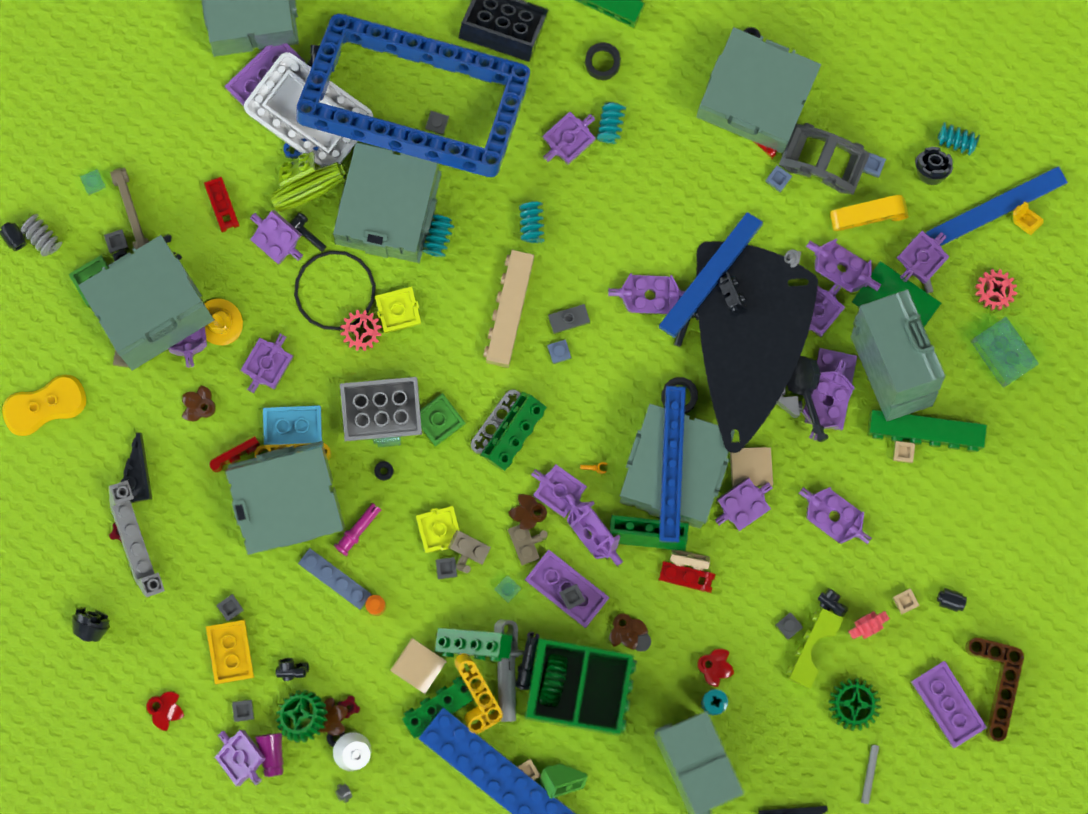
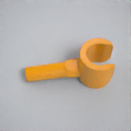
(594, 467)

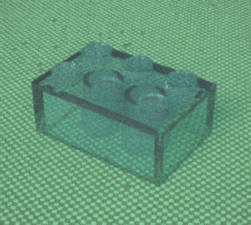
(1004, 352)

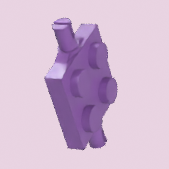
(569, 138)
(276, 237)
(923, 257)
(825, 310)
(267, 363)
(555, 487)
(743, 503)
(240, 757)

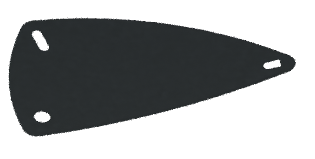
(756, 349)

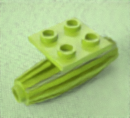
(304, 183)

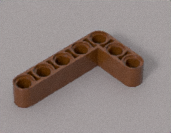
(1002, 682)

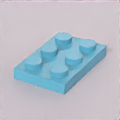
(292, 425)

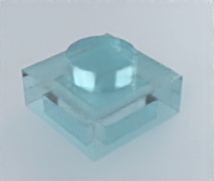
(93, 182)
(507, 589)

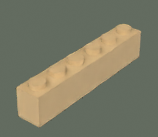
(509, 309)

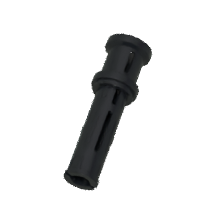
(526, 667)

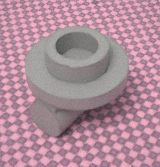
(794, 257)

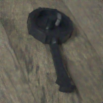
(804, 382)

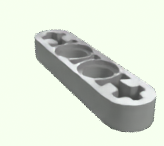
(494, 420)

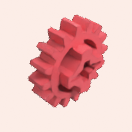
(999, 296)
(369, 332)
(868, 625)

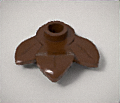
(195, 403)
(526, 510)
(627, 634)
(335, 715)

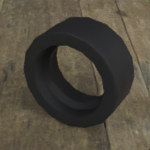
(602, 46)
(687, 383)

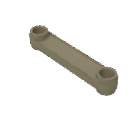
(120, 179)

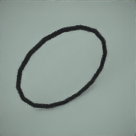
(325, 254)

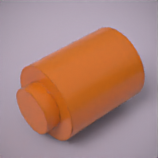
(375, 605)

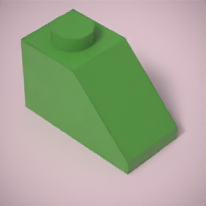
(562, 780)

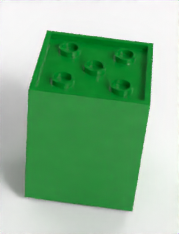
(592, 689)

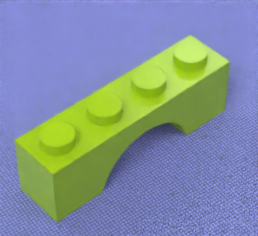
(825, 625)

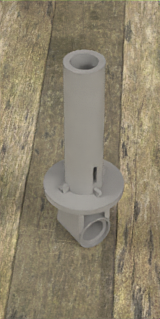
(506, 673)

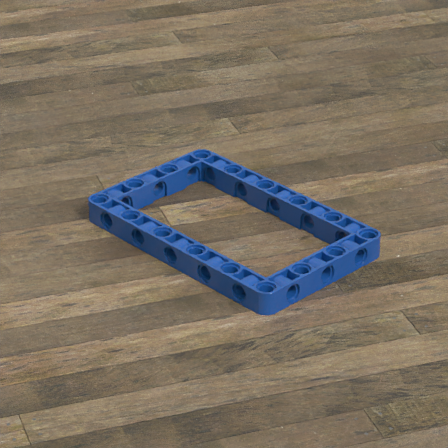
(397, 137)

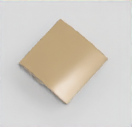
(752, 463)
(418, 665)

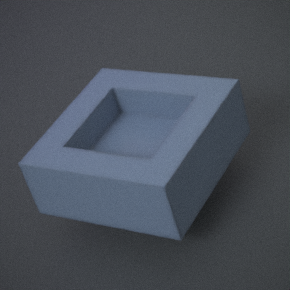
(874, 165)
(778, 178)
(559, 351)

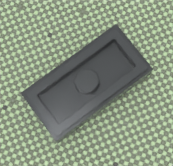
(569, 319)

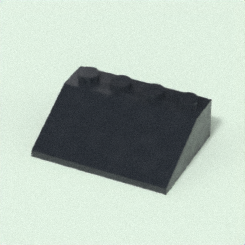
(504, 26)

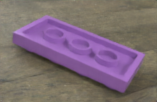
(250, 76)
(828, 362)
(554, 575)
(948, 704)

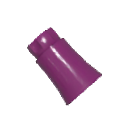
(271, 748)

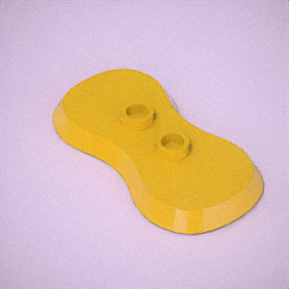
(59, 399)

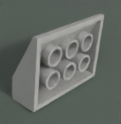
(381, 409)

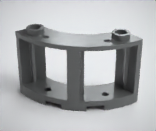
(854, 169)

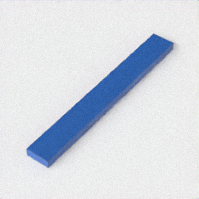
(999, 206)
(710, 275)
(672, 464)

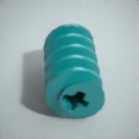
(610, 122)
(958, 139)
(530, 222)
(438, 236)
(711, 709)

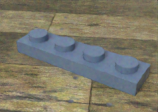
(334, 579)

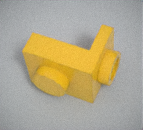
(1026, 219)

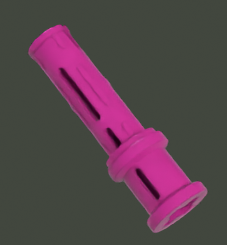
(351, 537)

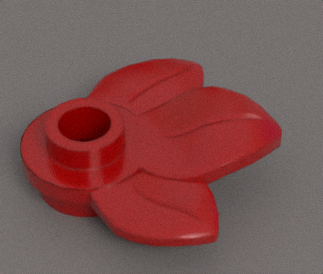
(718, 666)
(167, 712)

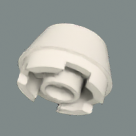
(352, 751)

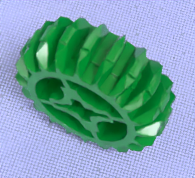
(553, 680)
(862, 705)
(298, 709)

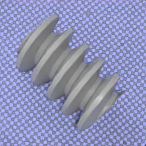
(39, 236)

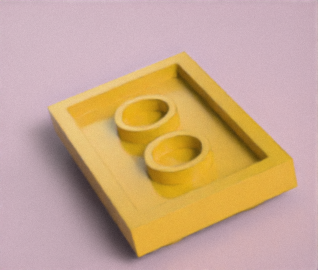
(230, 652)

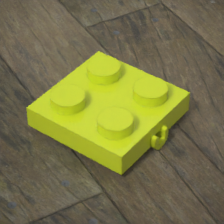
(398, 310)
(437, 528)

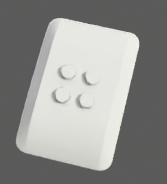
(275, 106)

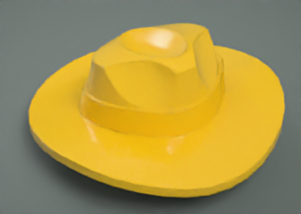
(226, 324)

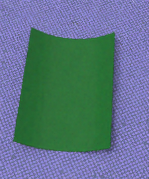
(892, 284)

